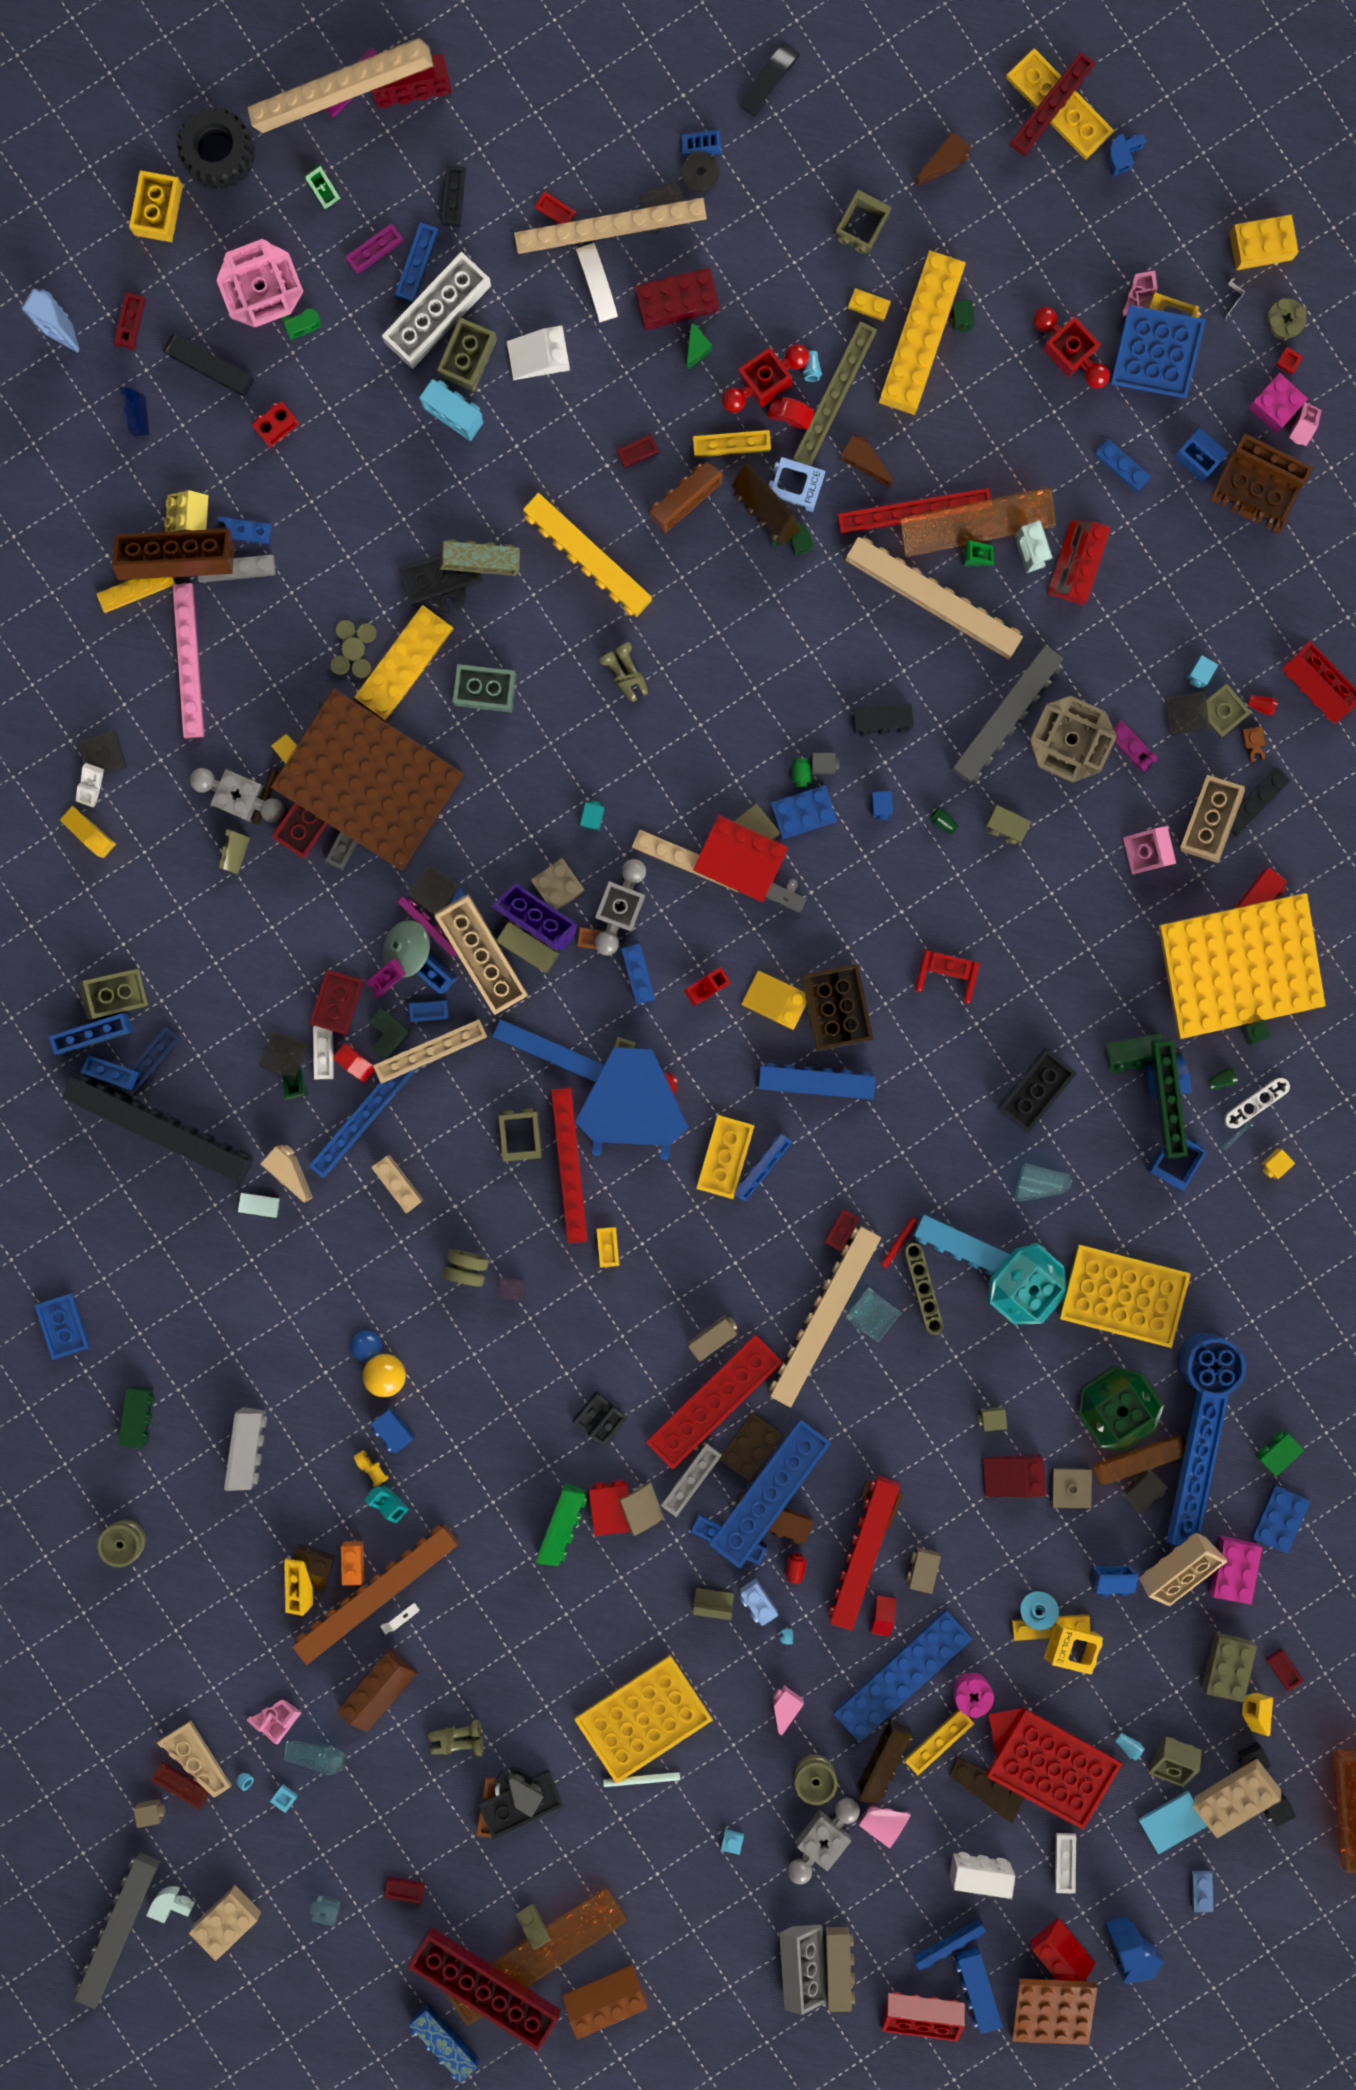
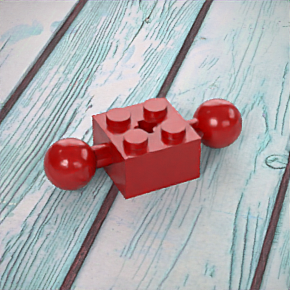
(1070, 335)
(776, 375)

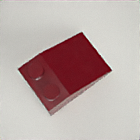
(1014, 1476)

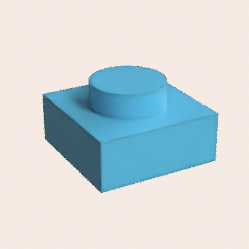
(284, 1798)
(732, 1842)

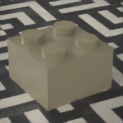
(558, 885)

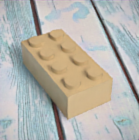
(1212, 819)
(1237, 1798)

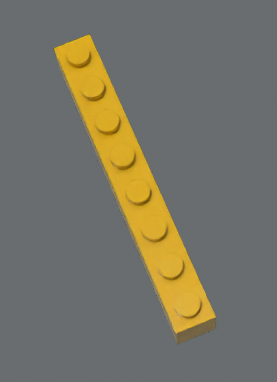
(587, 555)

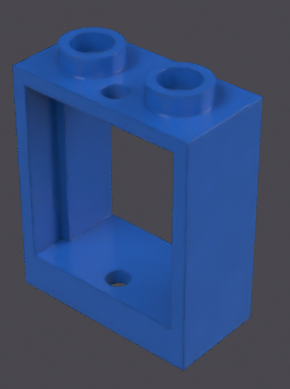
(1190, 1171)

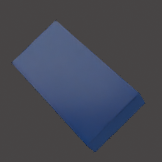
(428, 1011)

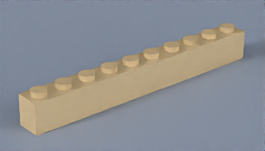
(340, 86)
(934, 598)
(825, 1316)

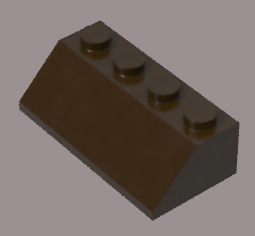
(764, 505)
(883, 1762)

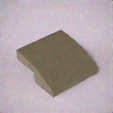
(641, 1509)

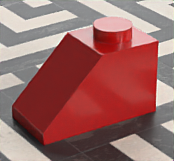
(354, 1062)

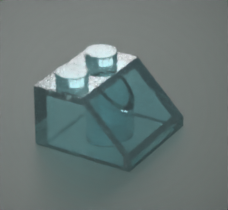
(873, 1315)

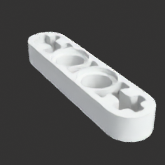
(1257, 1104)

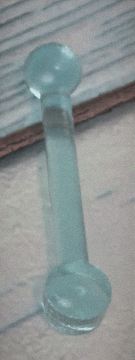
(1249, 1124)

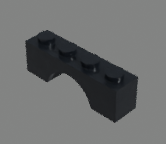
(1281, 1811)

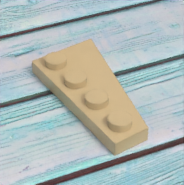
(195, 1757)

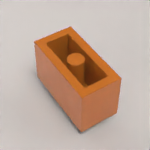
(352, 1562)

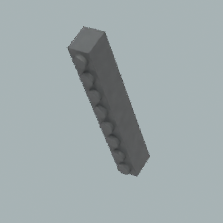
(1007, 714)
(117, 1930)

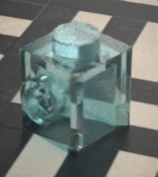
(325, 1910)

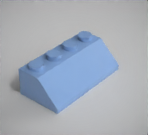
(51, 318)

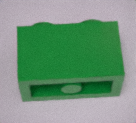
(1279, 1452)

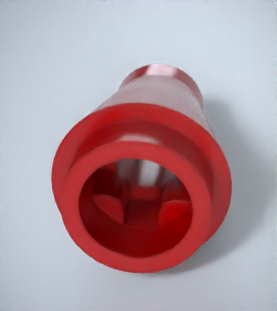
(1263, 704)

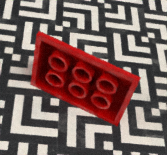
(740, 858)

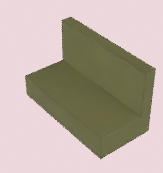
(713, 1603)

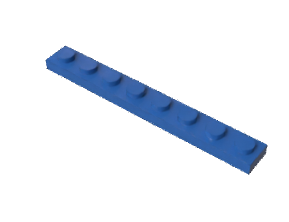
(357, 1124)

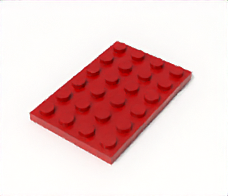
(1053, 1769)

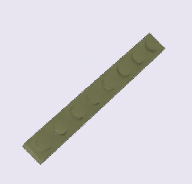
(835, 394)

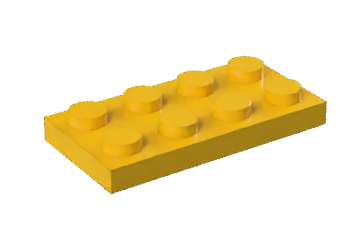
(725, 1157)

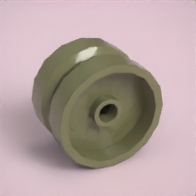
(465, 1267)
(111, 1540)
(819, 1790)

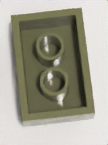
(467, 354)
(528, 947)
(1229, 1667)

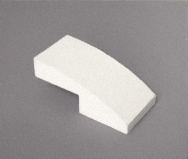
(90, 785)

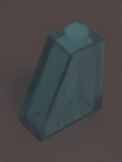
(1040, 1182)

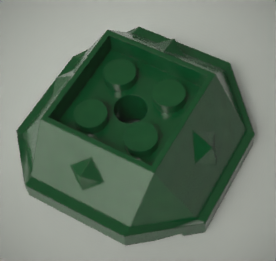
(1104, 1396)

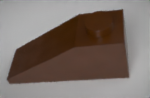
(947, 158)
(863, 457)

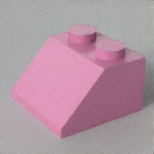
(1149, 850)

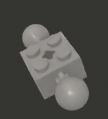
(231, 783)
(607, 941)
(826, 1852)

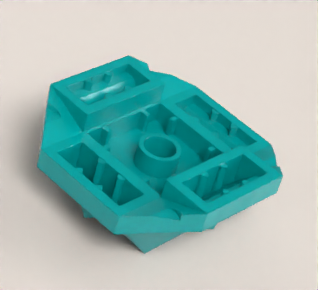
(1012, 1282)

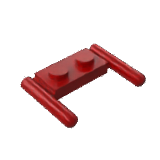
(948, 966)

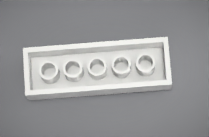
(436, 310)

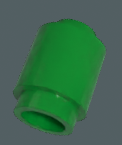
(801, 772)

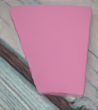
(1141, 290)
(275, 1720)
(883, 1823)

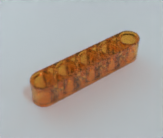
(1139, 1460)

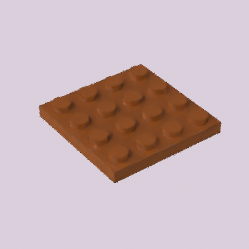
(1054, 2011)

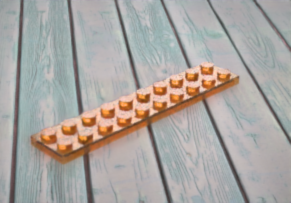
(569, 1937)

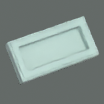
(258, 1205)

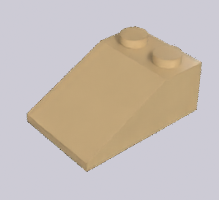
(286, 1168)

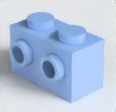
(758, 1601)

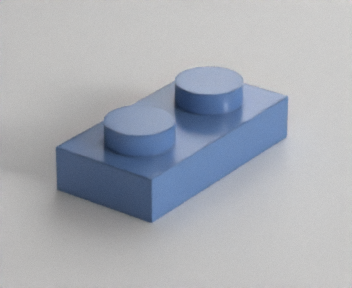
(1202, 1891)

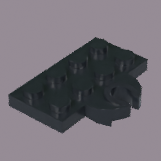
(428, 582)
(500, 1811)

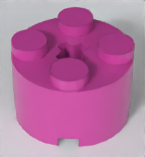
(976, 1684)

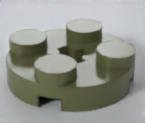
(1276, 322)

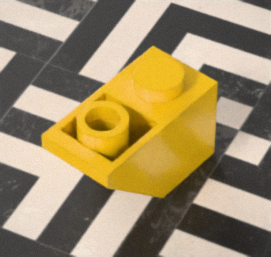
(1258, 1712)

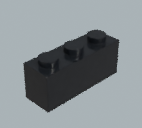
(883, 719)

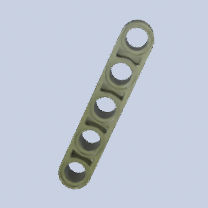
(929, 1295)

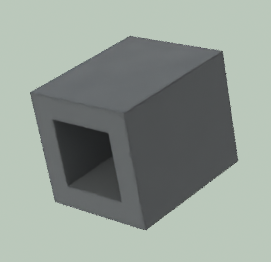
(824, 763)

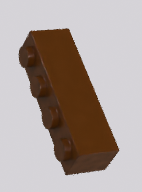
(789, 1524)

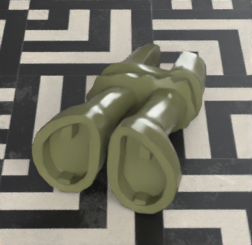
(625, 681)
(448, 1745)

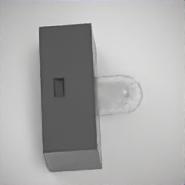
(787, 896)

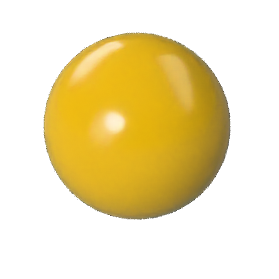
(384, 1375)

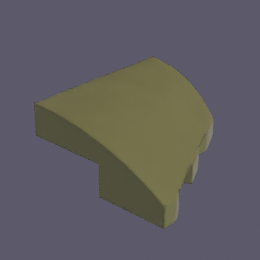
(233, 851)

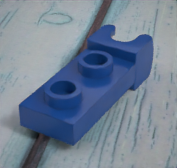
(247, 530)

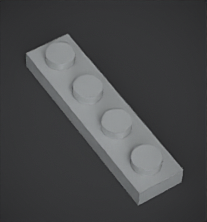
(246, 568)
(691, 1480)

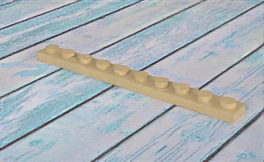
(610, 225)

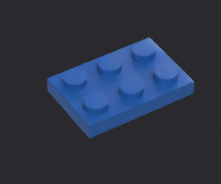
(803, 812)
(62, 1326)
(1280, 1519)

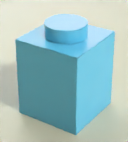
(1201, 672)

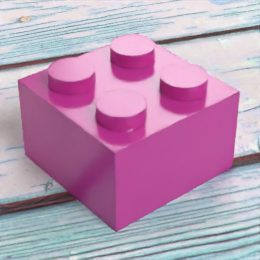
(1278, 403)

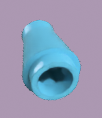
(812, 370)
(1130, 1746)

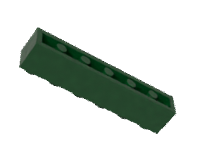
(1169, 1098)

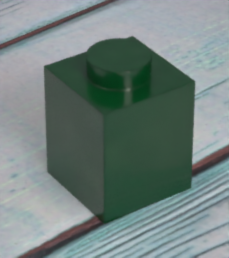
(962, 316)
(1255, 1032)

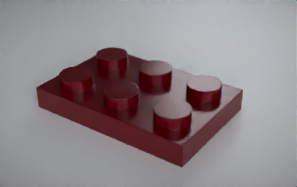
(336, 1002)

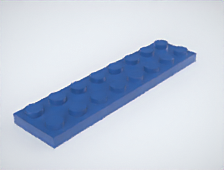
(1197, 1467)
(769, 1494)
(902, 1675)

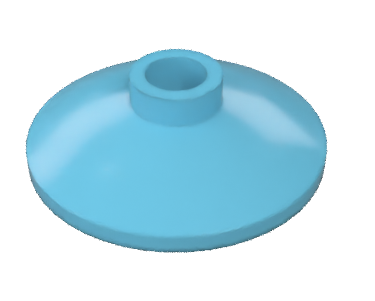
(1044, 1603)

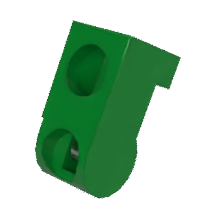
(302, 323)

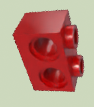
(278, 428)

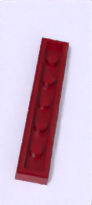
(1052, 104)

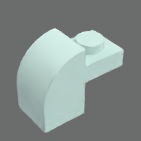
(169, 1900)

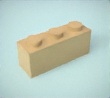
(397, 1183)

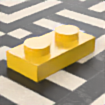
(869, 304)
(608, 1247)

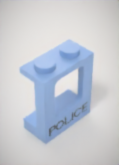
(812, 485)

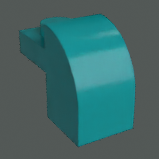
(387, 1503)

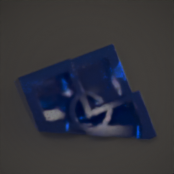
(136, 412)

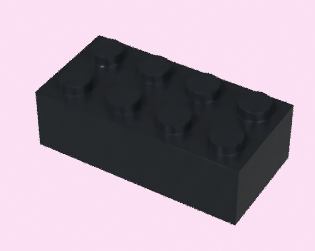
(1036, 1090)

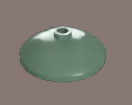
(408, 944)

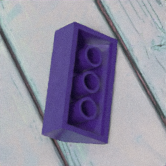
(536, 917)

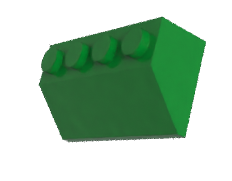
(561, 1525)

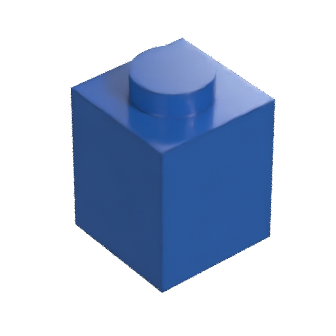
(882, 805)

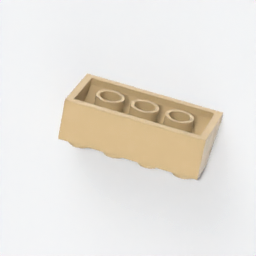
(1182, 1570)

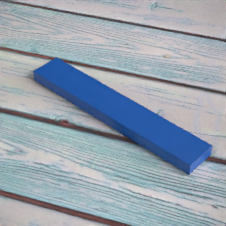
(548, 1050)

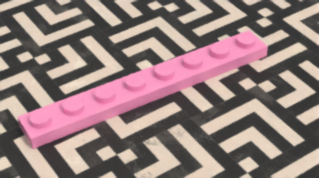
(188, 660)

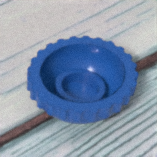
(365, 1346)

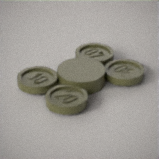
(353, 649)

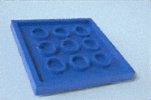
(1158, 351)

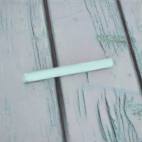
(643, 1779)

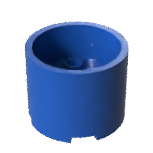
(1203, 1351)

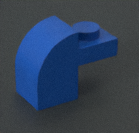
(1119, 154)

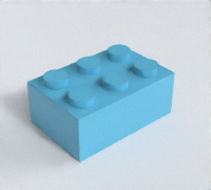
(451, 409)

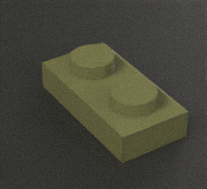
(533, 1927)

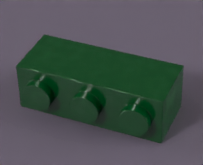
(1130, 1053)
(136, 1417)

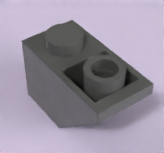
(524, 1796)

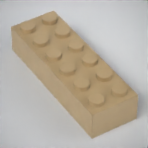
(481, 954)

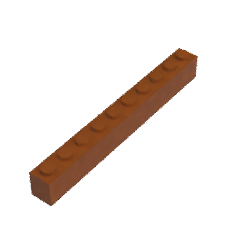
(375, 1594)

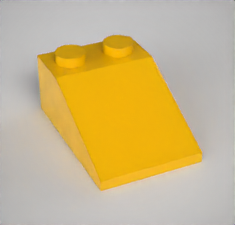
(775, 1000)

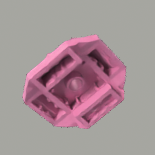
(257, 265)

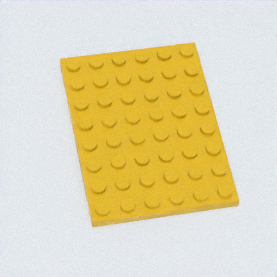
(1242, 965)

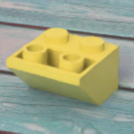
(186, 511)

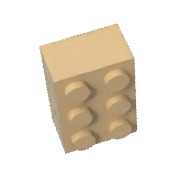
(225, 1922)

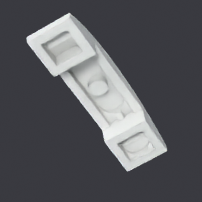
(597, 282)

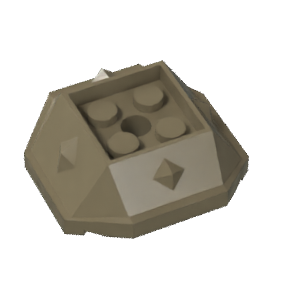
(1091, 733)

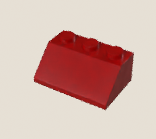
(1062, 1953)

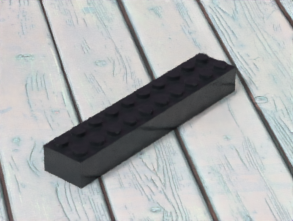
(158, 1128)

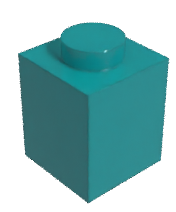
(592, 815)

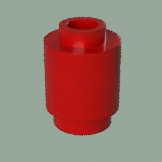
(795, 1568)

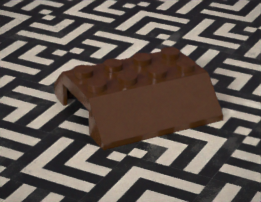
(1261, 482)

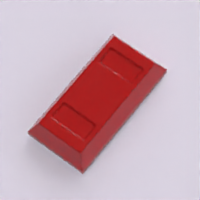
(554, 209)

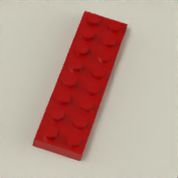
(714, 1401)

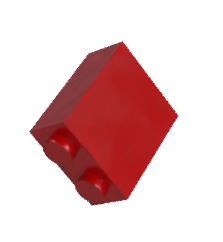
(606, 1509)

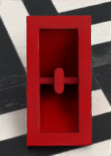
(883, 1615)

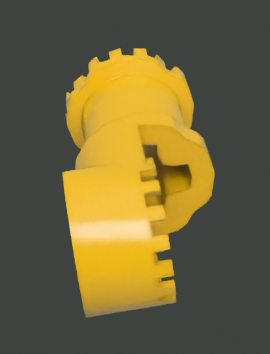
(373, 1470)

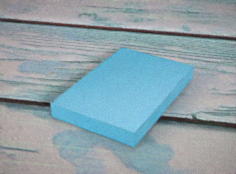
(1172, 1822)

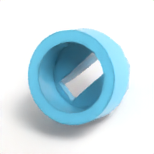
(787, 1636)
(244, 1781)

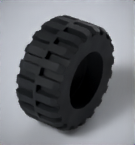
(204, 126)

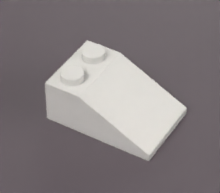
(538, 353)

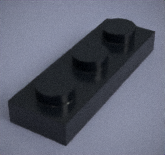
(453, 196)

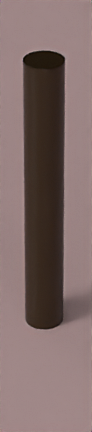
(266, 794)

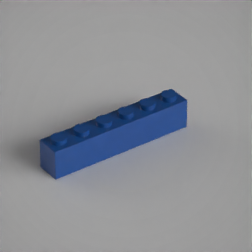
(816, 1082)

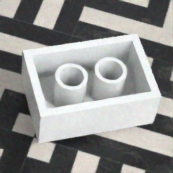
(982, 1875)

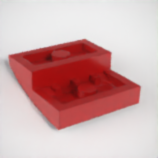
(1001, 1725)

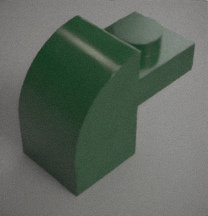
(800, 543)

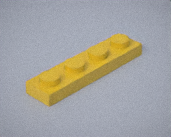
(731, 443)
(132, 591)
(1022, 1631)
(938, 1741)

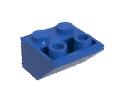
(1201, 455)
(1145, 1972)

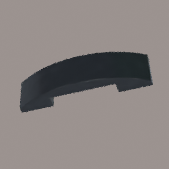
(768, 78)

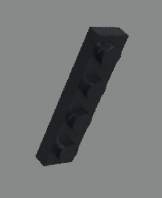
(1258, 799)

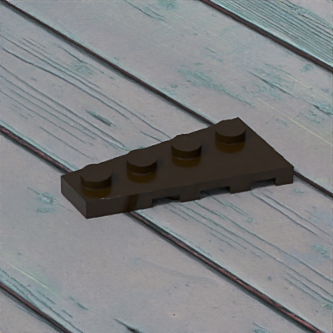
(990, 1792)

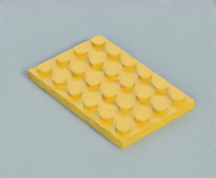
(1124, 1296)
(643, 1719)

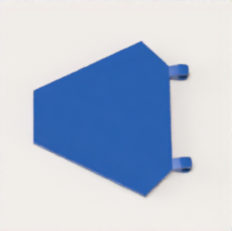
(632, 1104)

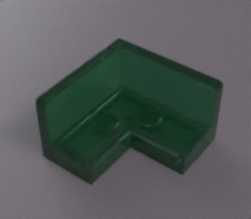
(393, 1033)

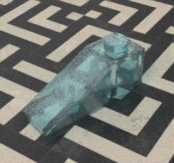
(315, 1757)

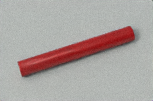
(898, 1243)

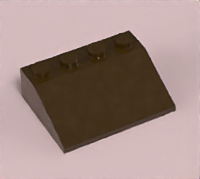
(837, 1007)

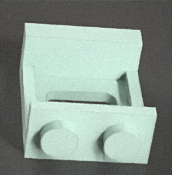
(1033, 546)

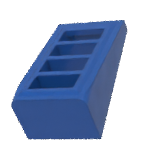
(706, 135)

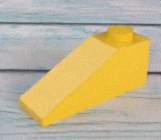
(87, 832)
(297, 1588)

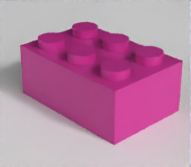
(1238, 1575)

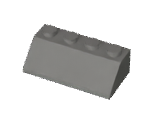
(245, 1449)
(803, 1968)

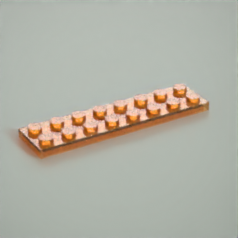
(976, 521)

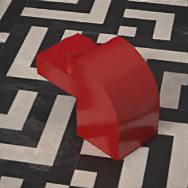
(791, 411)
(707, 986)

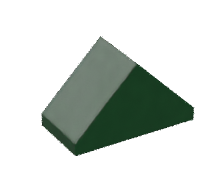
(295, 1087)

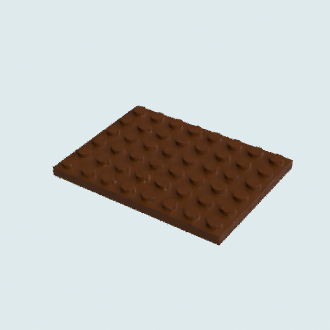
(367, 779)

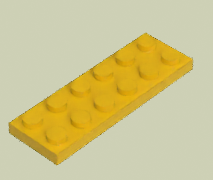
(1076, 120)
(404, 663)

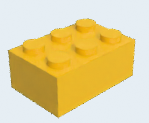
(156, 206)
(1263, 242)

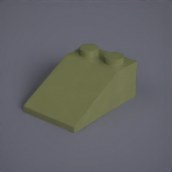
(112, 994)

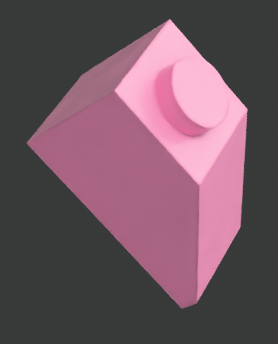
(1305, 424)
(786, 1707)

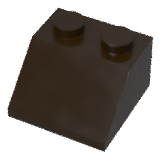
(317, 1564)

